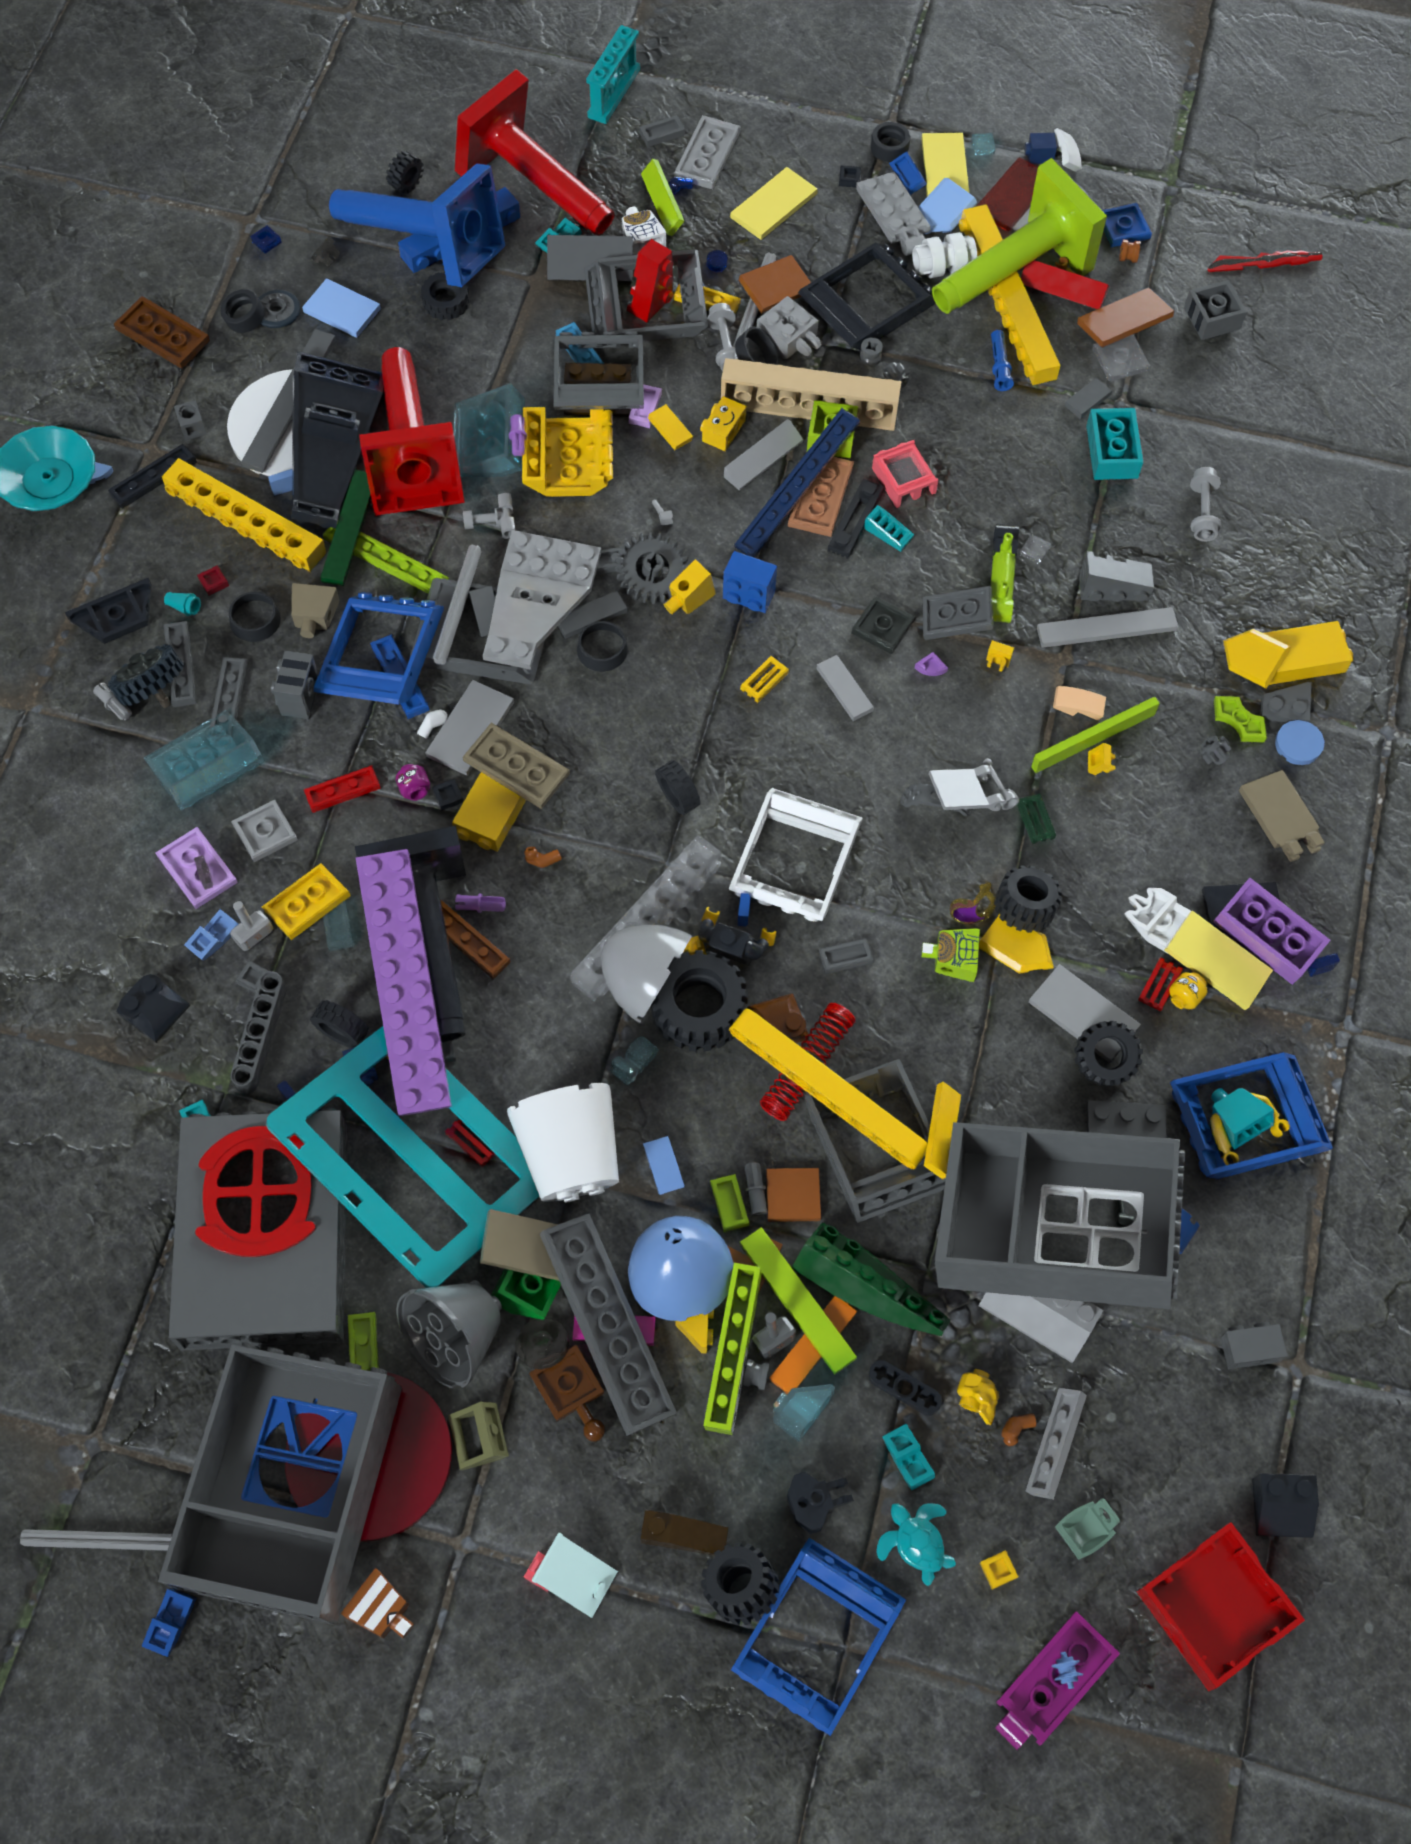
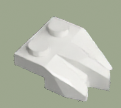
(1156, 916)

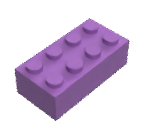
(1271, 931)

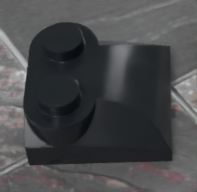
(152, 1007)

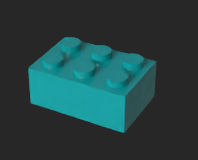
(1114, 443)

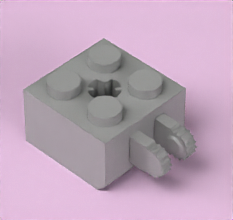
(790, 328)

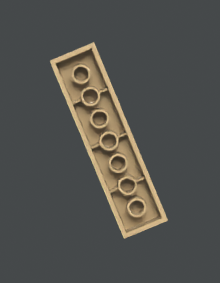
(793, 390)

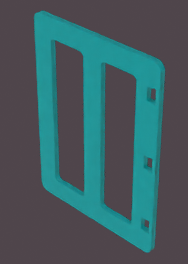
(373, 1212)

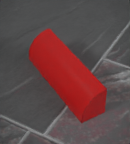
(1064, 284)

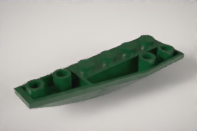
(865, 1282)

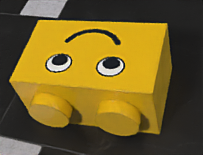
(723, 423)

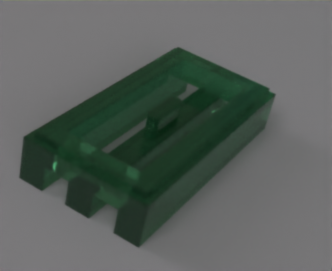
(1028, 823)

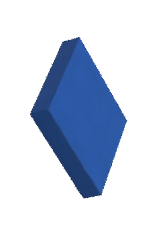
(1125, 223)

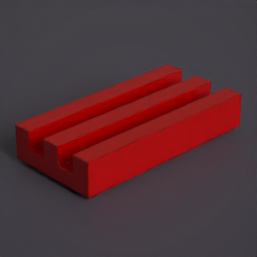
(1168, 968)
(457, 1126)

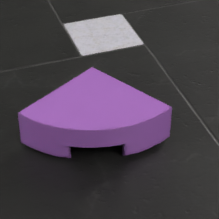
(931, 665)

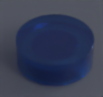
(717, 260)

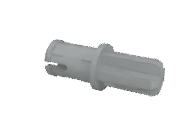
(111, 702)

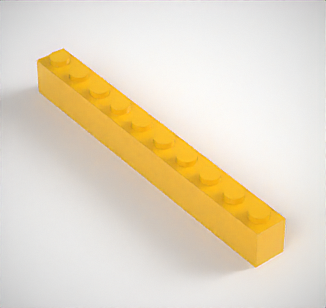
(1013, 303)

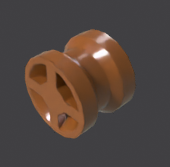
(1129, 251)

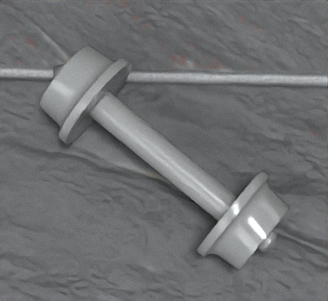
(721, 318)
(1204, 482)

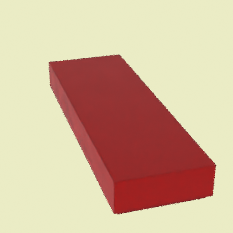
(342, 789)

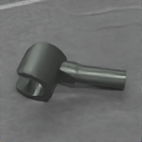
(1122, 1219)

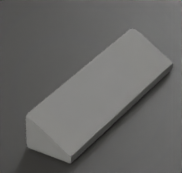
(762, 455)

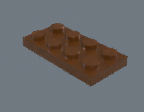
(161, 332)

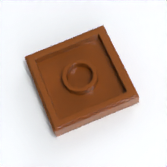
(793, 1194)

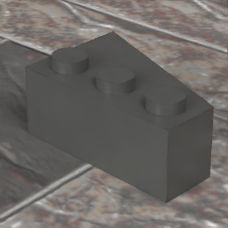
(1114, 579)

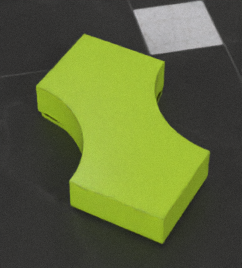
(1248, 726)

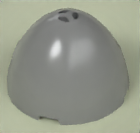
(637, 964)

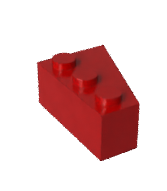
(653, 281)

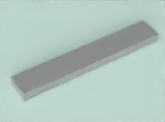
(1107, 627)

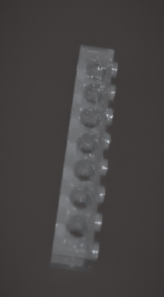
(696, 853)

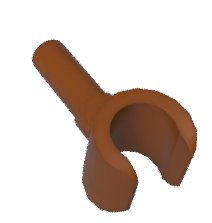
(1063, 264)

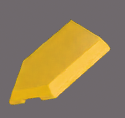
(1255, 656)
(1017, 948)

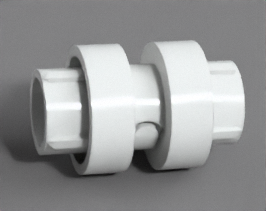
(936, 256)

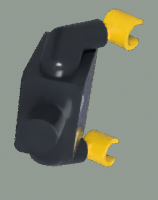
(732, 942)

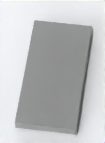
(707, 151)
(466, 723)
(1078, 1007)

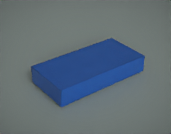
(908, 173)

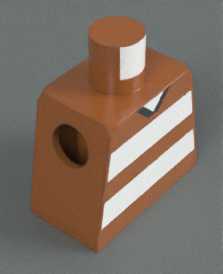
(378, 1607)

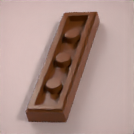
(473, 943)

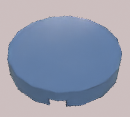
(1299, 742)

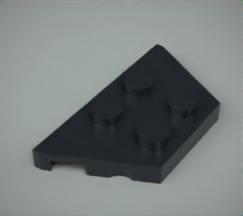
(115, 613)

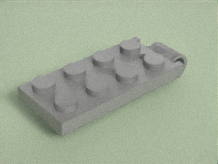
(894, 210)

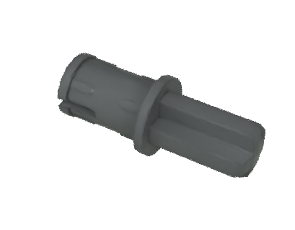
(755, 1189)

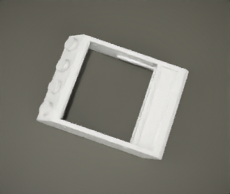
(809, 817)

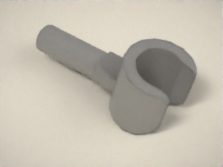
(664, 516)

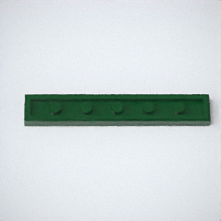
(347, 530)

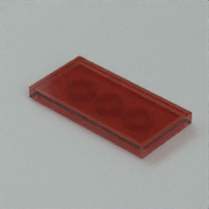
(1011, 194)

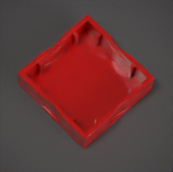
(1220, 1606)

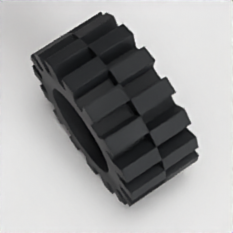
(404, 172)

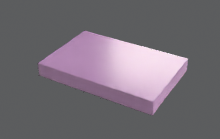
(180, 863)

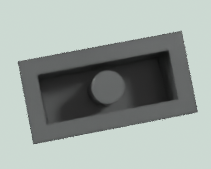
(1253, 1345)

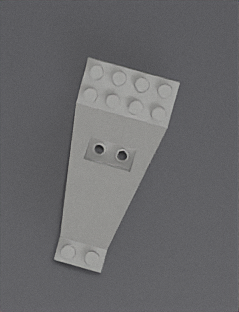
(543, 571)

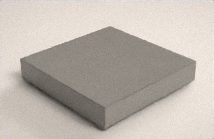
(264, 830)

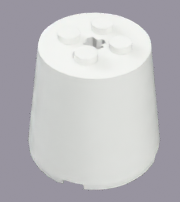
(568, 1141)

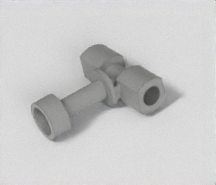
(501, 516)

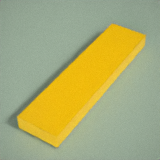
(943, 1115)

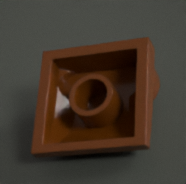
(783, 1015)

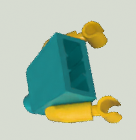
(1241, 1118)

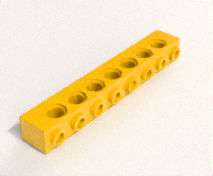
(244, 515)

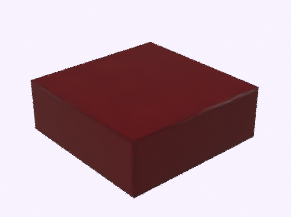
(212, 580)

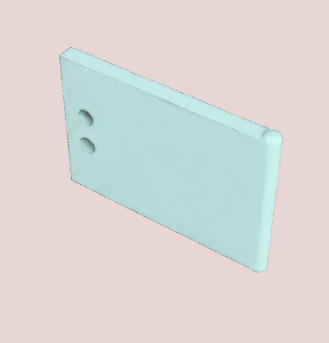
(574, 1575)

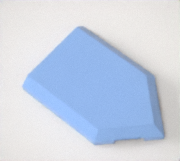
(945, 206)

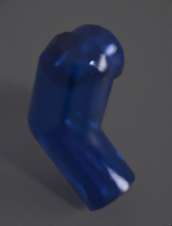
(677, 183)

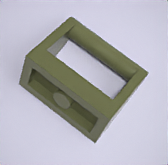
(489, 1431)

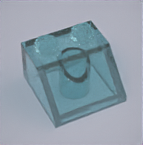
(801, 1408)

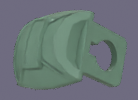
(1087, 1528)

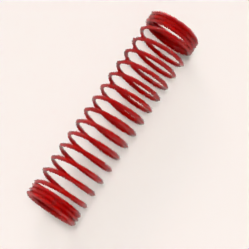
(772, 1104)

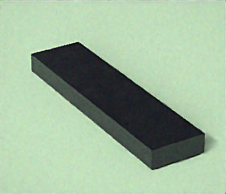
(148, 477)

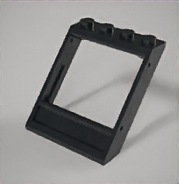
(844, 318)

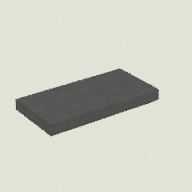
(572, 254)

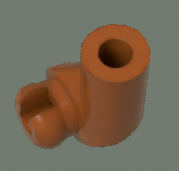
(541, 860)
(1014, 1426)

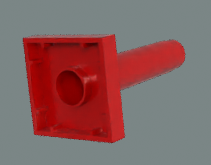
(497, 128)
(411, 462)

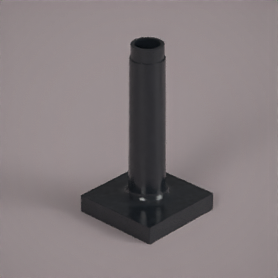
(433, 858)

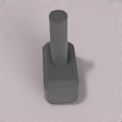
(774, 1336)

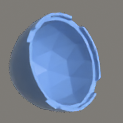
(682, 1276)

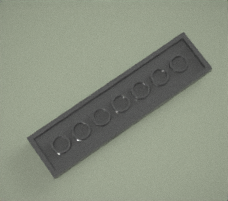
(608, 1324)

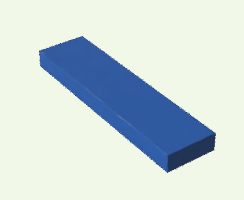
(393, 662)

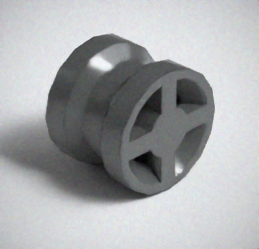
(871, 351)
(756, 1374)

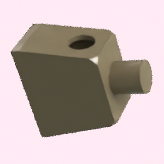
(313, 607)

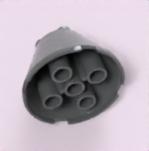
(449, 1329)

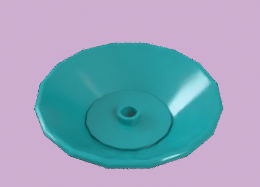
(45, 468)

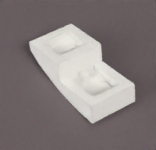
(1069, 149)

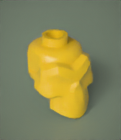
(978, 1394)

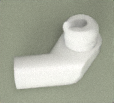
(432, 720)

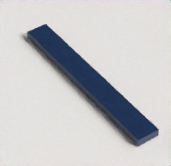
(797, 483)

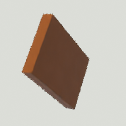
(774, 282)

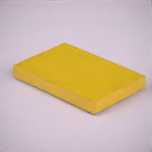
(306, 901)

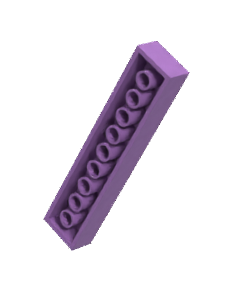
(403, 982)

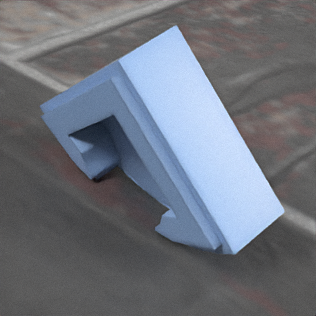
(101, 471)

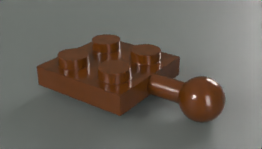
(569, 1388)

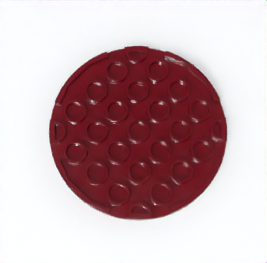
(411, 1470)

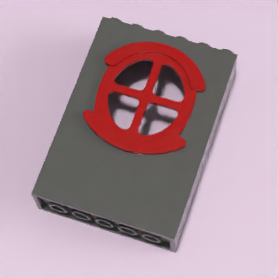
(255, 1284)

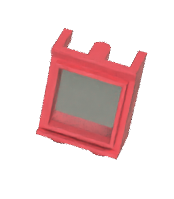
(903, 472)

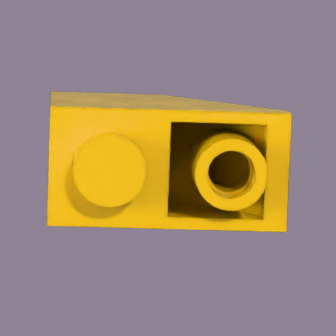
(697, 1330)

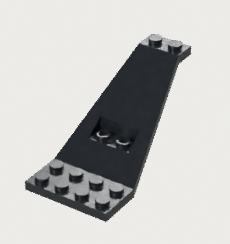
(329, 413)

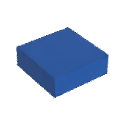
(744, 909)

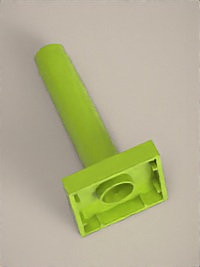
(1058, 219)

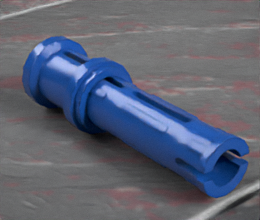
(1001, 367)

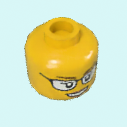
(1188, 990)

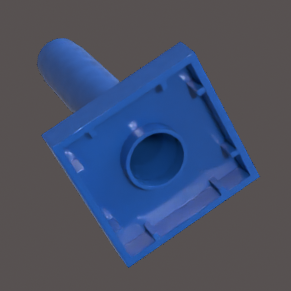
(461, 218)

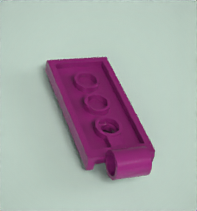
(1040, 1720)

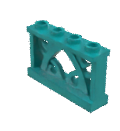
(613, 74)

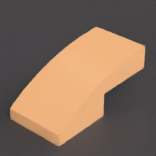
(1076, 700)

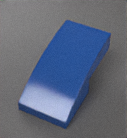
(169, 1622)

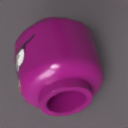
(412, 782)

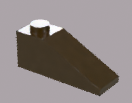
(682, 1533)

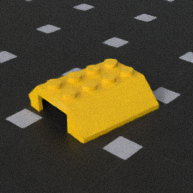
(567, 453)

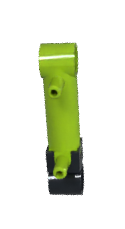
(1003, 570)

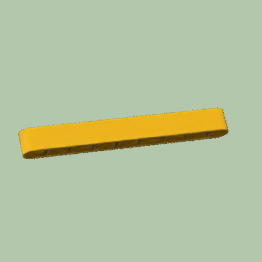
(829, 1088)

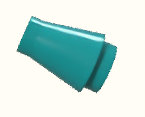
(183, 602)

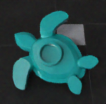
(917, 1540)

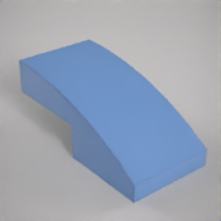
(211, 937)
(663, 1165)

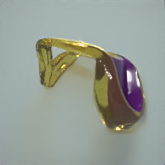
(966, 910)

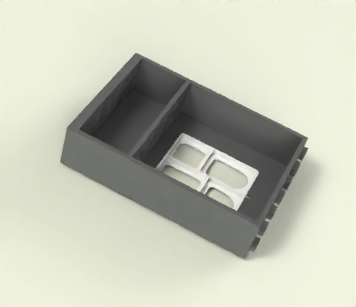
(997, 1212)

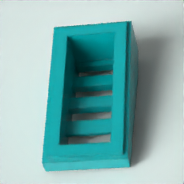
(892, 524)

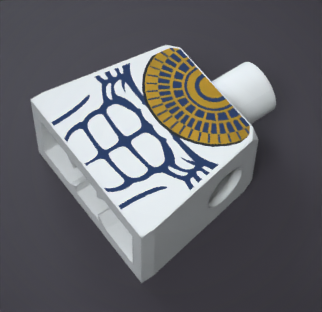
(643, 228)

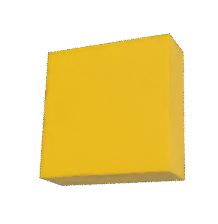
(998, 1570)

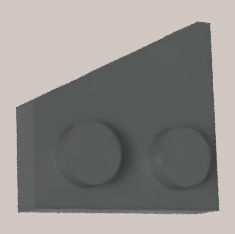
(1287, 704)

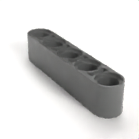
(261, 1043)

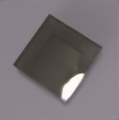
(203, 872)

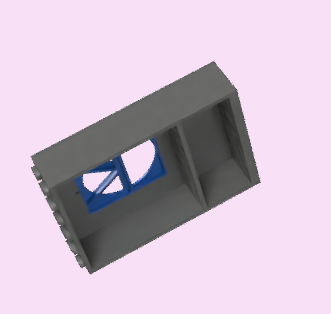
(231, 1534)

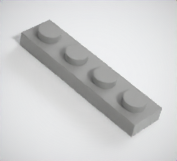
(1056, 1443)

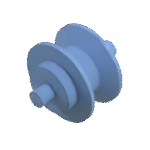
(1067, 1670)

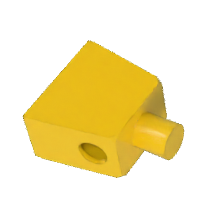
(690, 589)

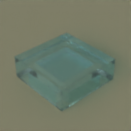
(983, 144)

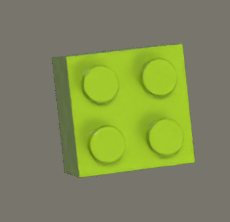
(821, 417)

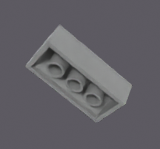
(1054, 1323)

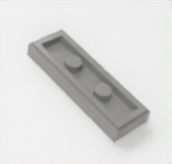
(845, 688)

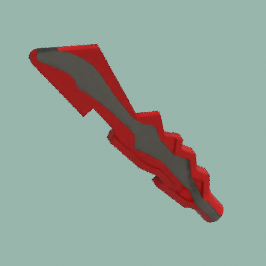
(1264, 260)

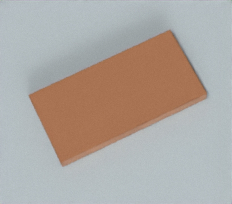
(821, 503)

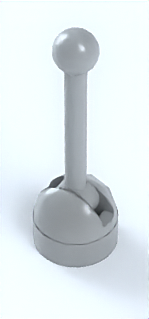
(1009, 795)

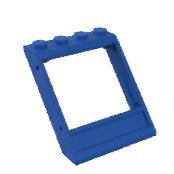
(374, 684)
(1292, 1097)
(849, 1588)

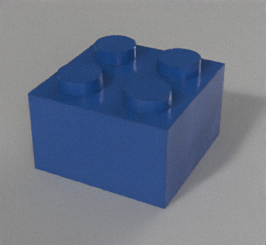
(749, 582)

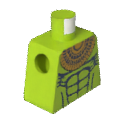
(955, 953)

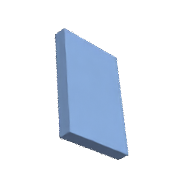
(341, 308)

